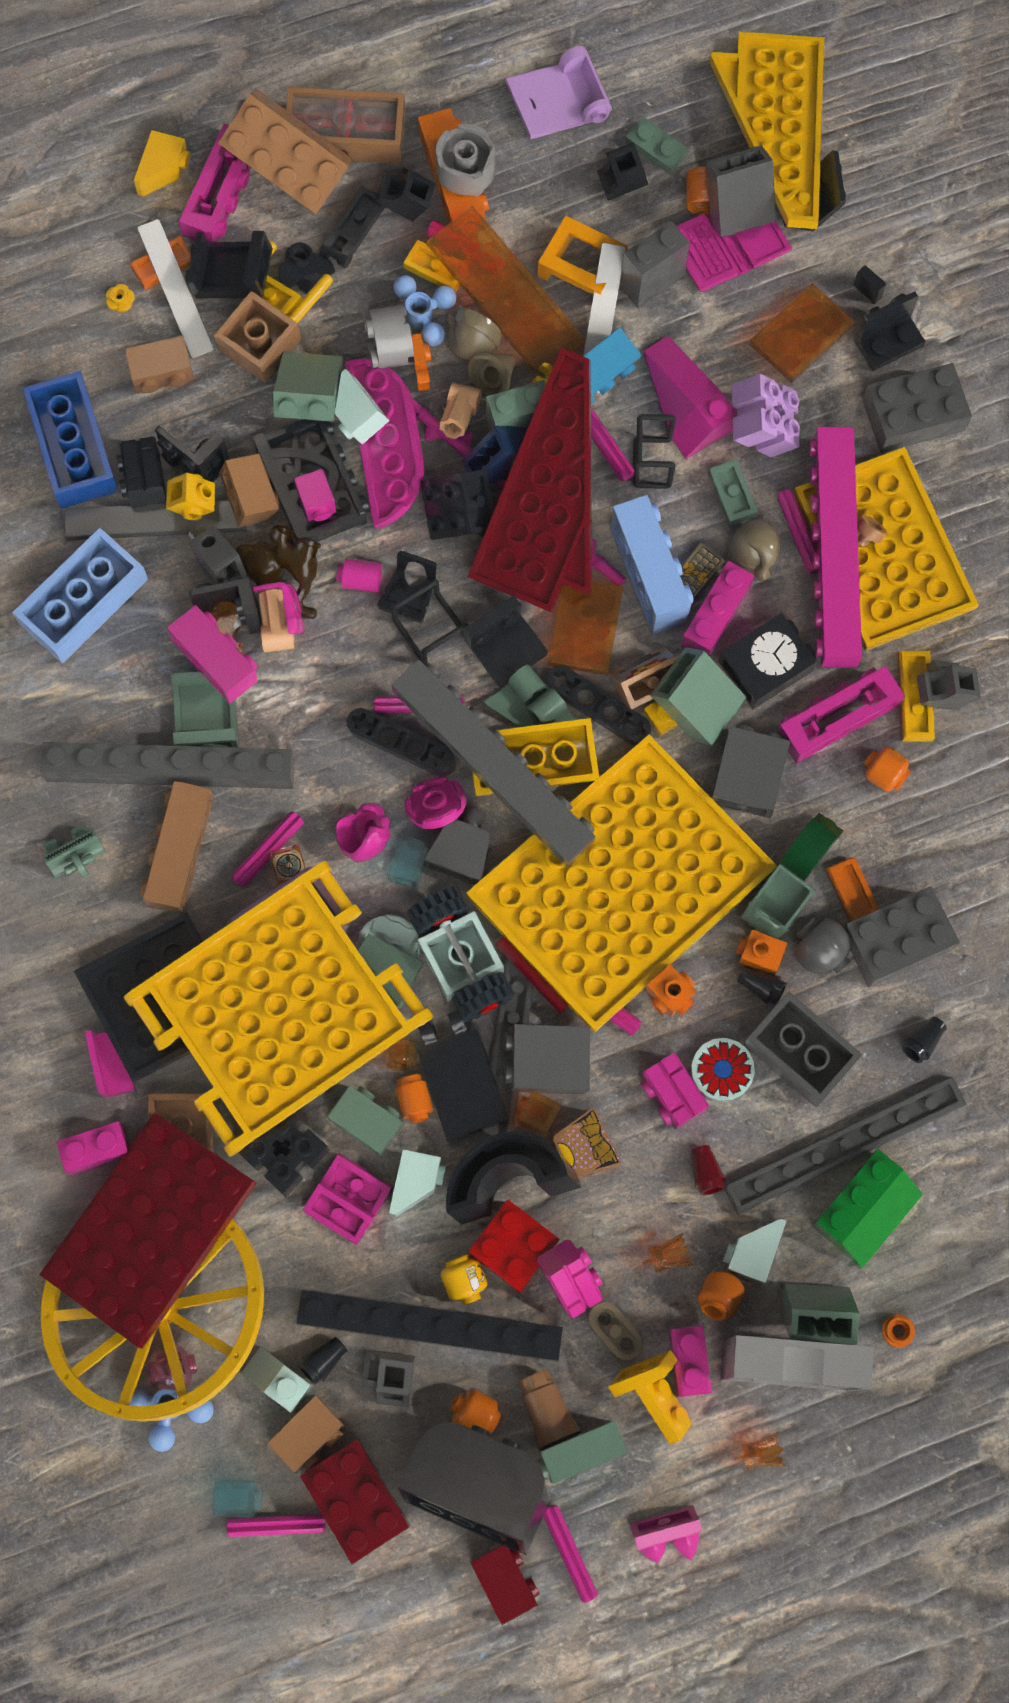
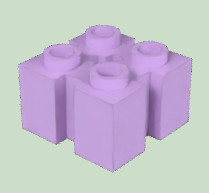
(765, 415)

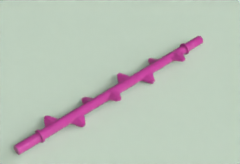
(462, 446)

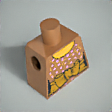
(587, 1146)

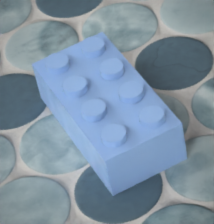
(650, 564)
(80, 595)

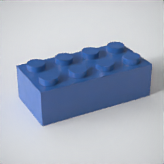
(70, 440)

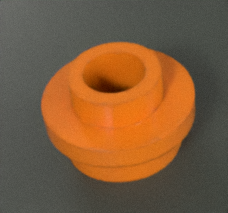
(908, 1330)

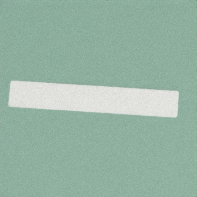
(175, 288)
(604, 305)

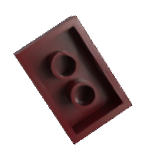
(355, 1501)

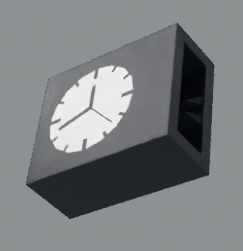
(768, 660)

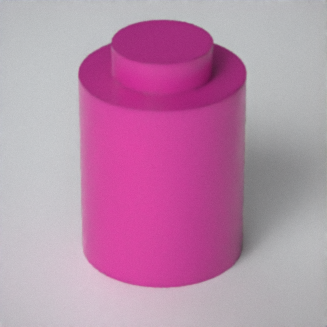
(360, 575)

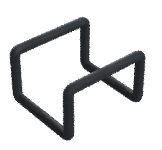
(637, 452)
(422, 655)

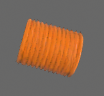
(697, 191)

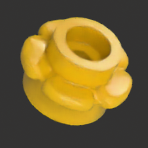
(123, 304)

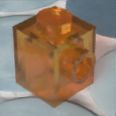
(537, 1113)

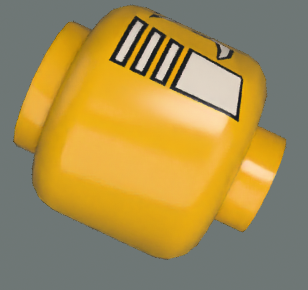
(463, 1279)

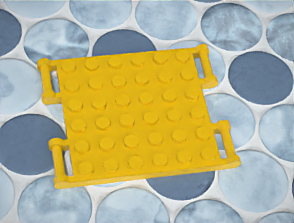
(277, 1007)

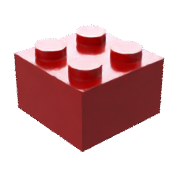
(512, 1246)

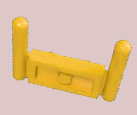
(288, 300)

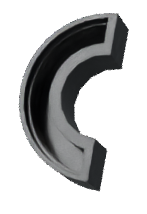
(496, 1162)

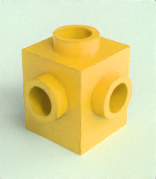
(190, 496)

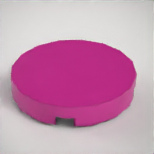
(435, 803)

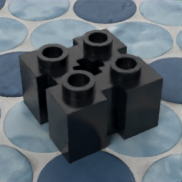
(284, 1169)

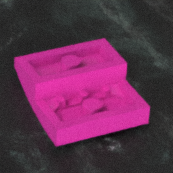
(348, 1198)

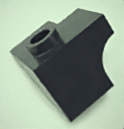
(622, 172)
(405, 193)

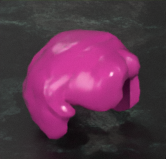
(364, 833)

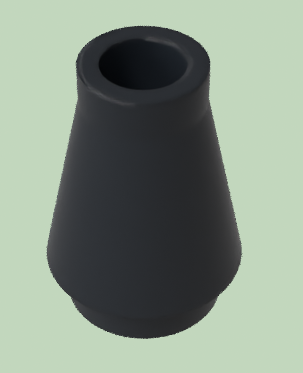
(762, 984)
(922, 1042)
(322, 1360)

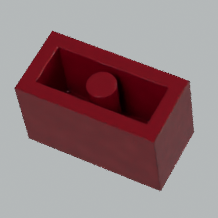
(504, 1583)

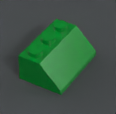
(868, 1208)

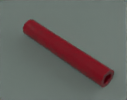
(532, 974)

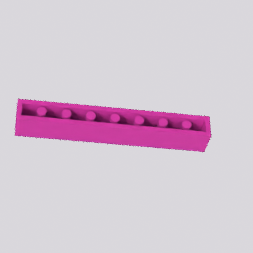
(836, 547)

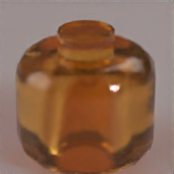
(401, 1055)

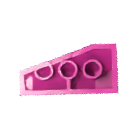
(690, 396)

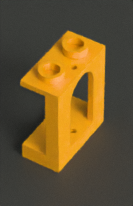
(551, 261)

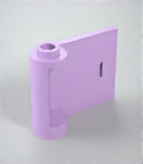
(561, 95)

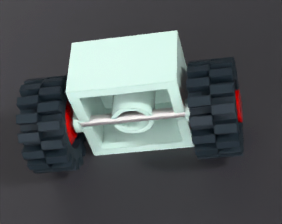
(460, 954)

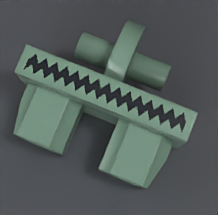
(74, 854)

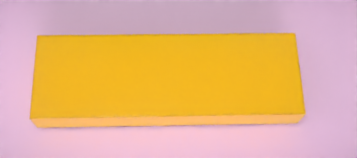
(916, 719)

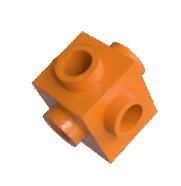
(667, 981)

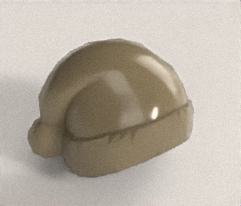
(471, 333)
(755, 548)

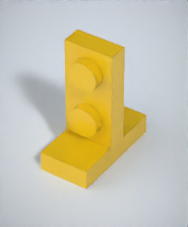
(656, 1394)

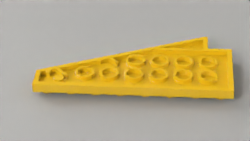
(777, 101)

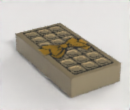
(700, 569)

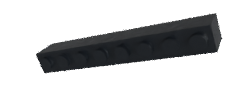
(429, 1326)

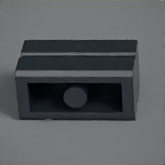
(142, 472)

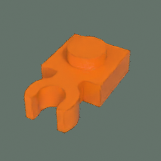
(421, 356)

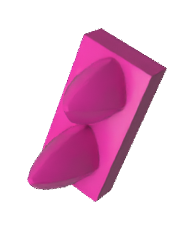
(677, 1526)

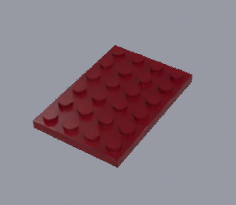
(148, 1230)

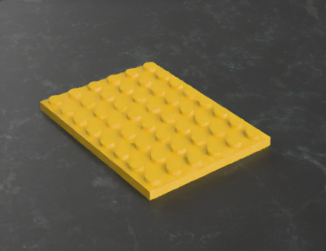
(636, 897)

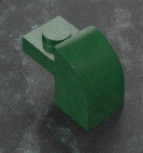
(811, 846)

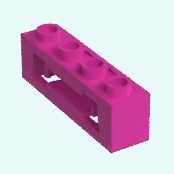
(198, 213)
(882, 689)

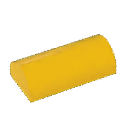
(558, 751)

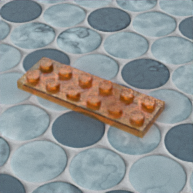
(505, 290)

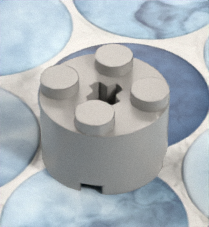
(465, 160)
(390, 337)

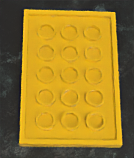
(913, 572)

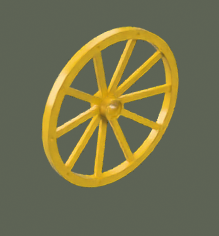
(186, 1400)

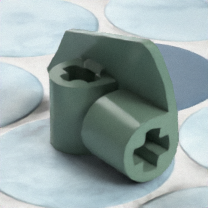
(529, 701)

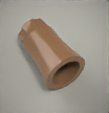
(547, 1410)

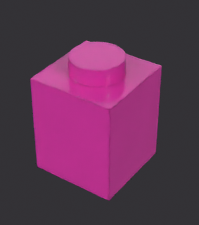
(315, 495)

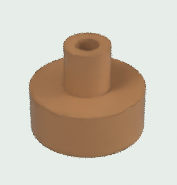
(870, 530)

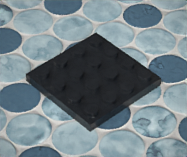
(122, 970)

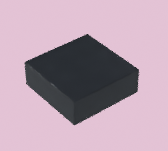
(869, 284)

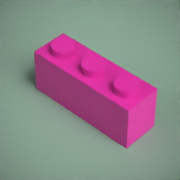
(718, 609)
(213, 653)

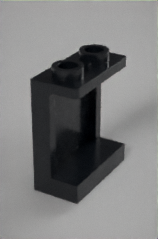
(229, 267)

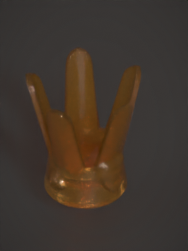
(669, 1255)
(762, 1453)

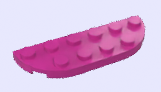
(394, 453)

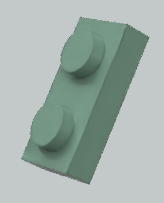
(657, 145)
(733, 492)

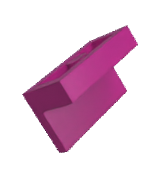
(107, 1066)

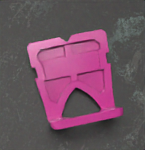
(291, 604)

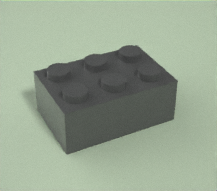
(917, 407)
(901, 936)
(802, 1049)

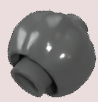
(823, 946)

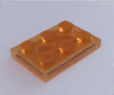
(801, 333)
(586, 628)

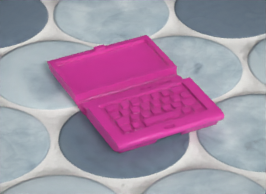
(719, 259)

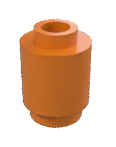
(413, 1098)

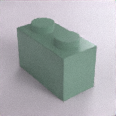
(366, 1120)

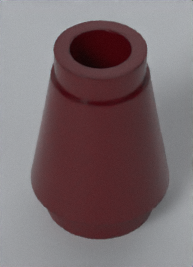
(707, 1172)

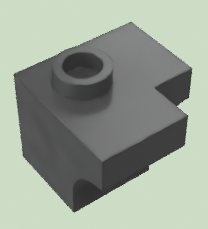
(948, 685)
(390, 1376)

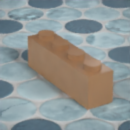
(177, 847)

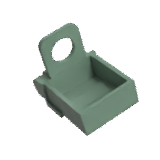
(778, 903)

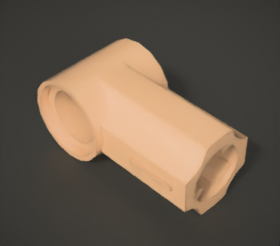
(460, 406)
(274, 627)

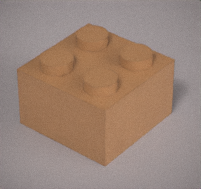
(257, 336)

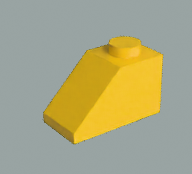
(161, 162)

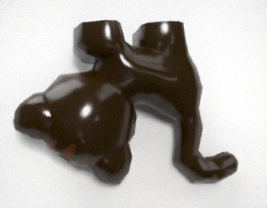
(267, 562)

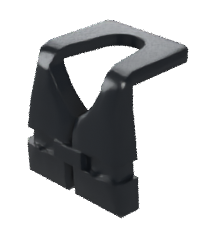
(399, 588)

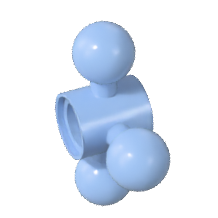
(443, 298)
(162, 1436)

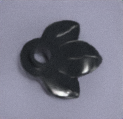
(303, 272)

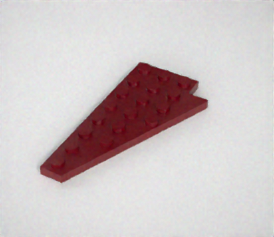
(545, 510)

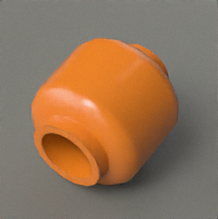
(887, 769)
(720, 1295)
(475, 1409)

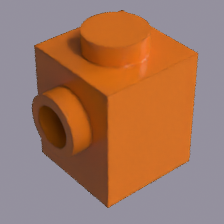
(761, 952)

